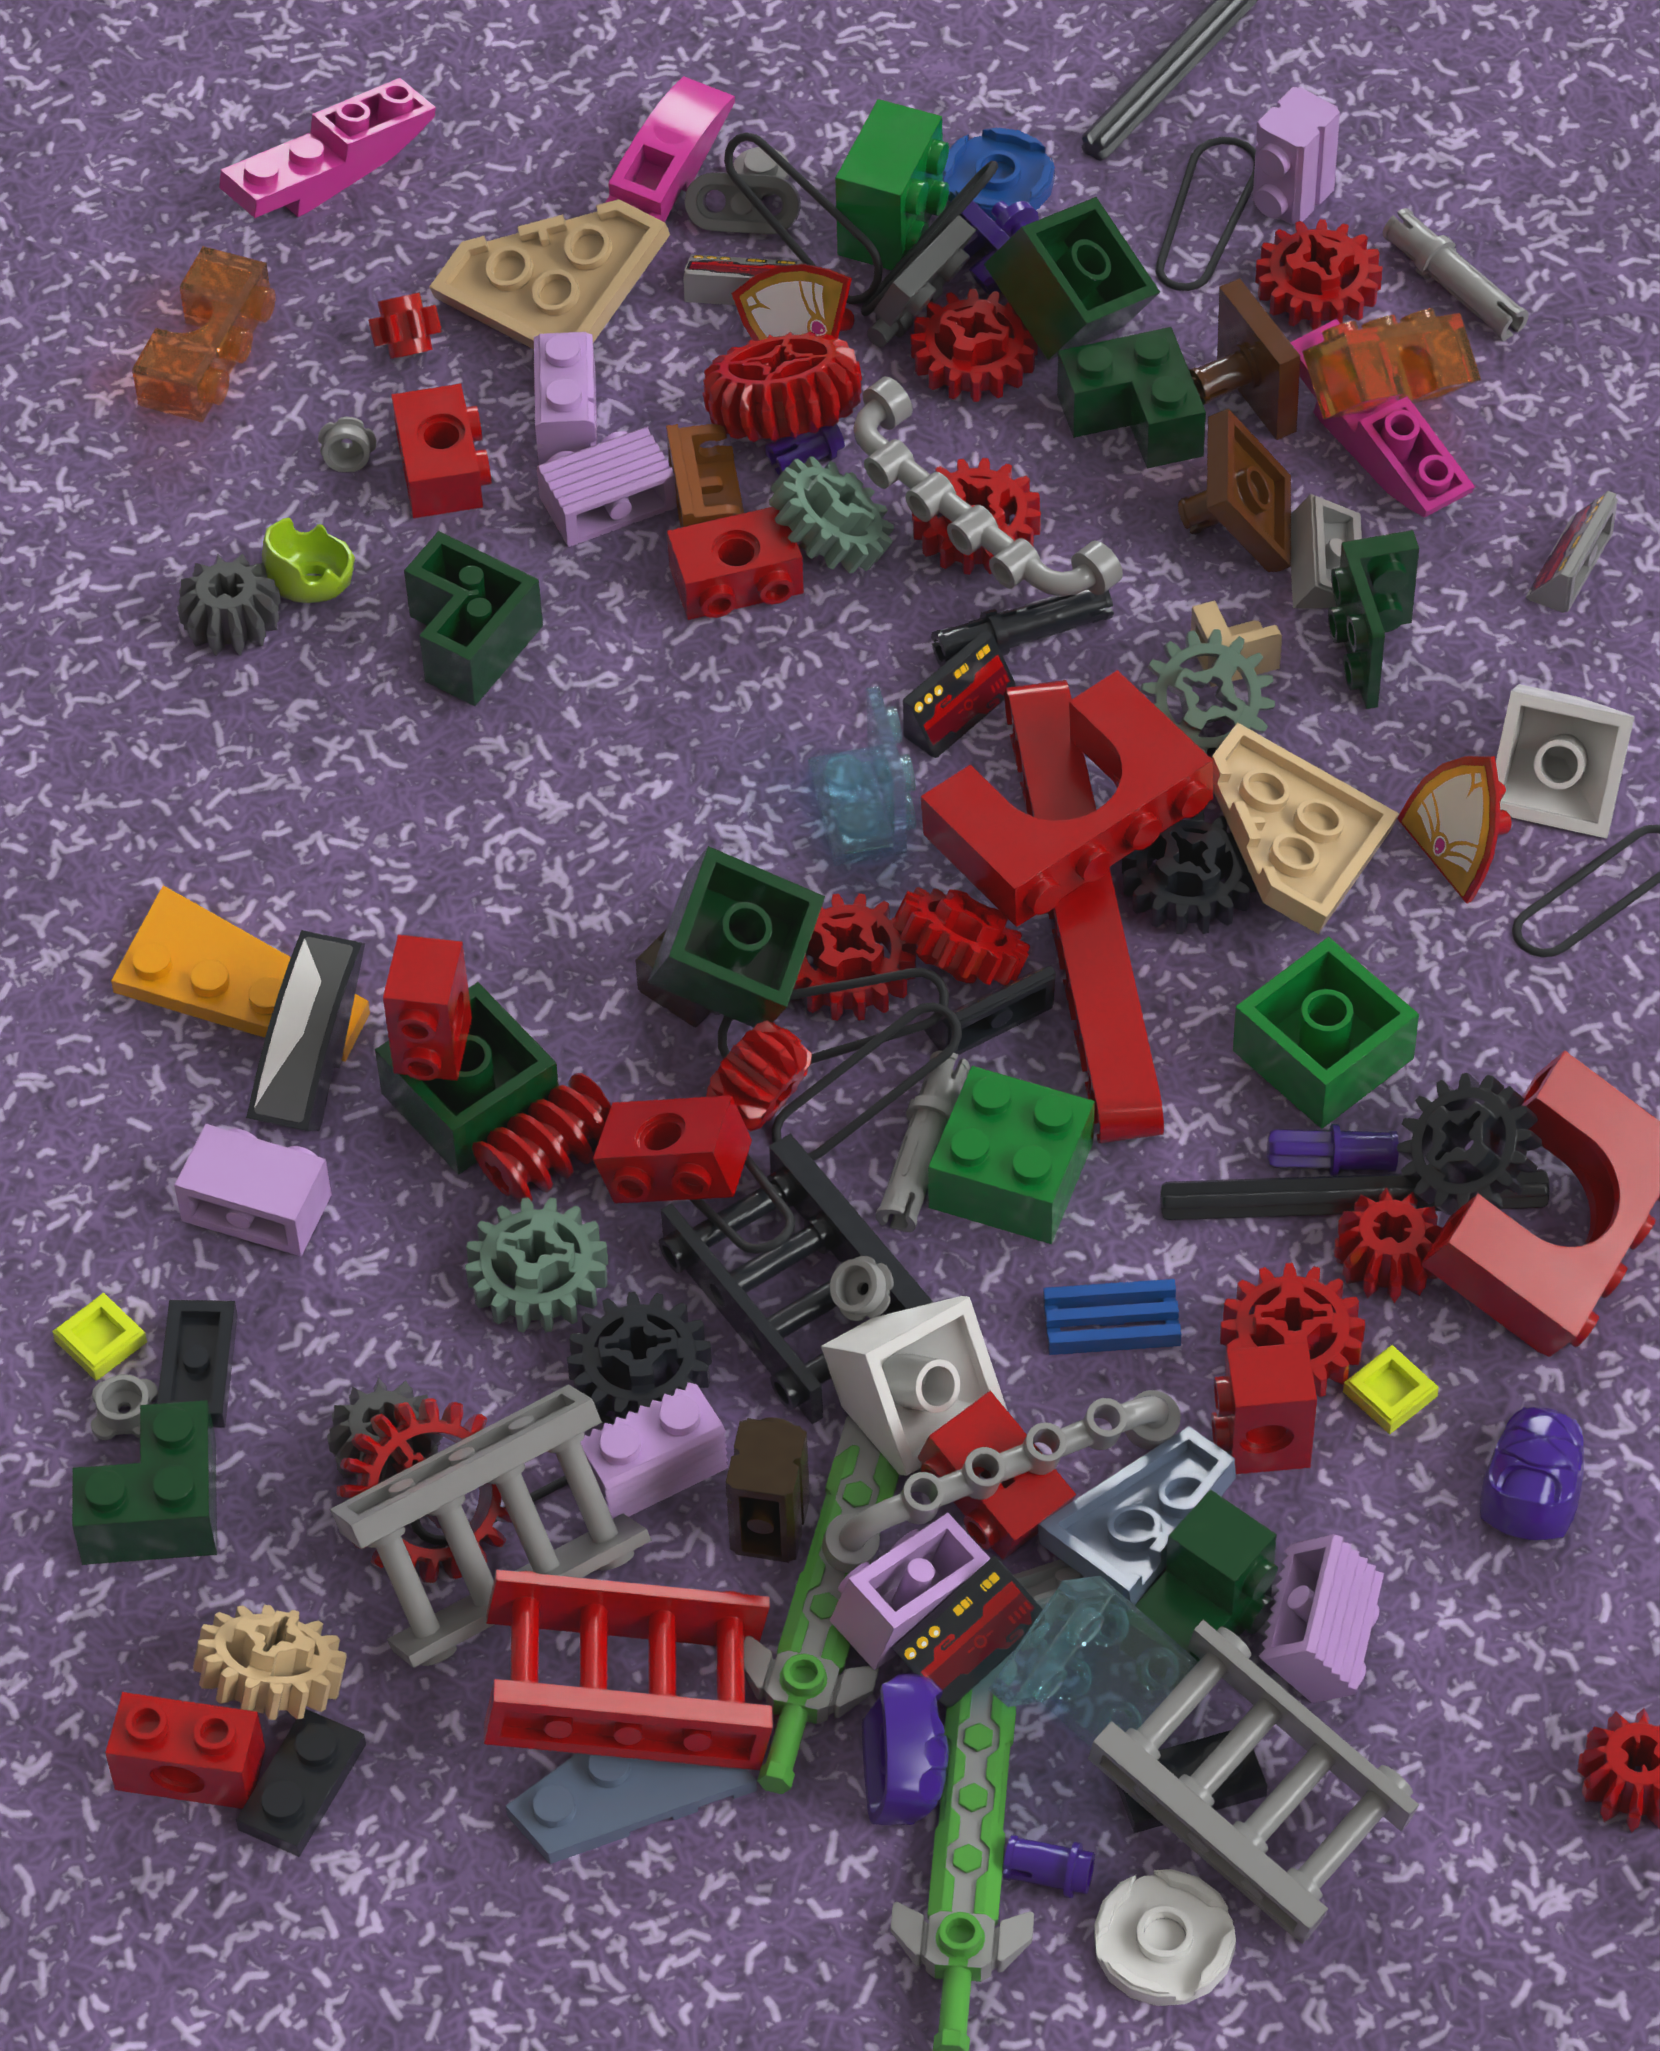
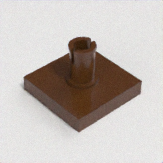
(1253, 360)
(1244, 493)

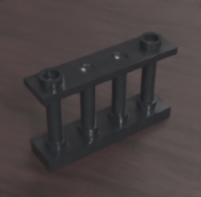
(828, 1226)

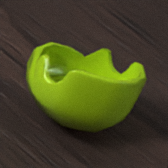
(294, 554)

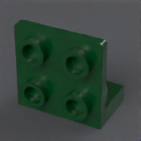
(1372, 597)

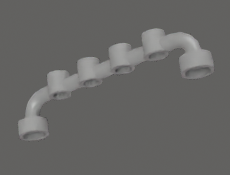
(971, 527)
(1145, 1420)

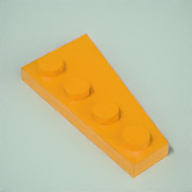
(209, 969)

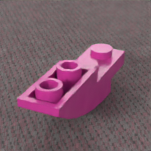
(670, 147)
(338, 151)
(1394, 446)

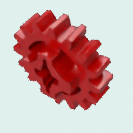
(1318, 274)
(972, 346)
(998, 495)
(961, 936)
(849, 947)
(1301, 1304)

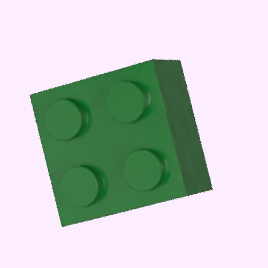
(892, 182)
(1325, 1032)
(1011, 1154)

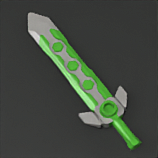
(812, 1653)
(967, 1865)

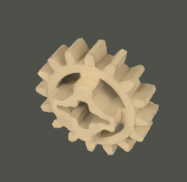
(269, 1662)

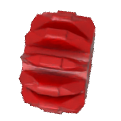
(761, 1072)
(1386, 1244)
(1610, 1768)

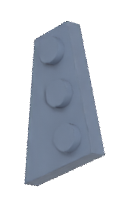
(1126, 1520)
(607, 1797)

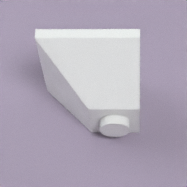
(1562, 760)
(911, 1375)

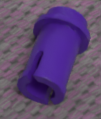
(819, 445)
(1049, 1865)

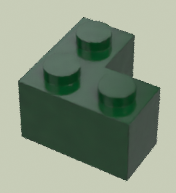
(1138, 385)
(474, 614)
(157, 1505)
(1215, 1573)

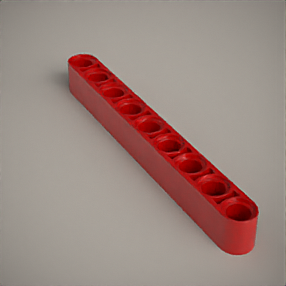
(1087, 926)

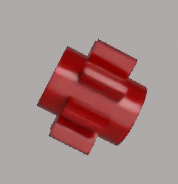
(405, 325)

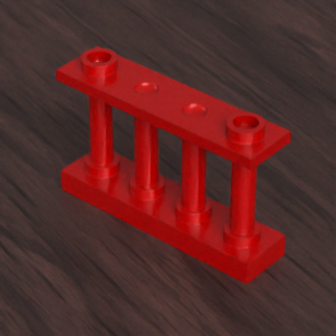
(623, 1722)

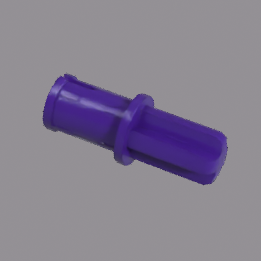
(1333, 1149)

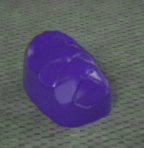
(1534, 1475)
(904, 1751)

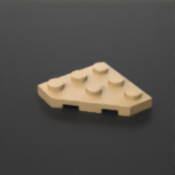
(553, 272)
(1295, 826)

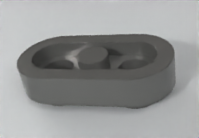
(739, 212)

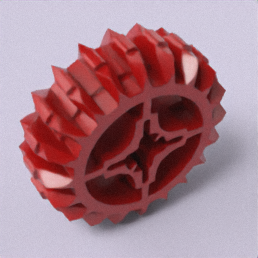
(782, 386)
(394, 1443)

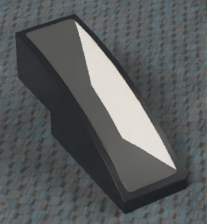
(306, 1032)

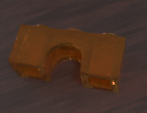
(1389, 360)
(192, 369)

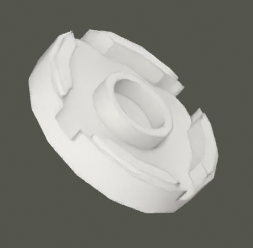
(1163, 1962)

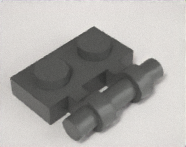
(921, 282)

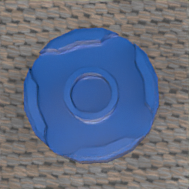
(1028, 181)

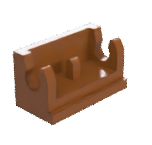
(703, 476)

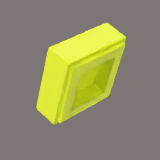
(99, 1336)
(1390, 1389)

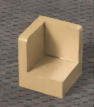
(1257, 639)

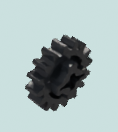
(1189, 875)
(1444, 1129)
(608, 1349)

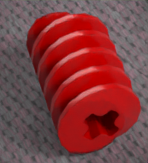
(545, 1138)

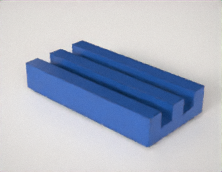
(1108, 1306)

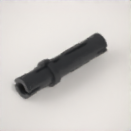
(1025, 623)

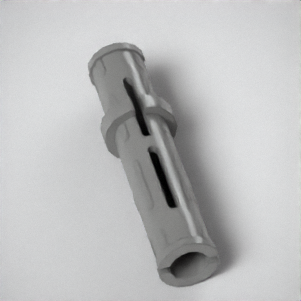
(1438, 259)
(927, 1121)

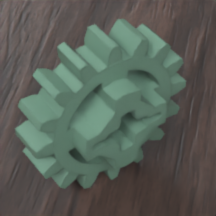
(831, 514)
(1181, 680)
(539, 1260)

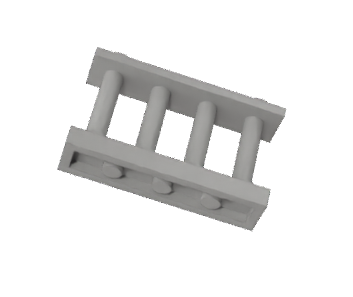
(439, 1488)
(1240, 1848)

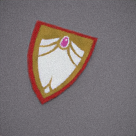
(794, 301)
(1458, 820)

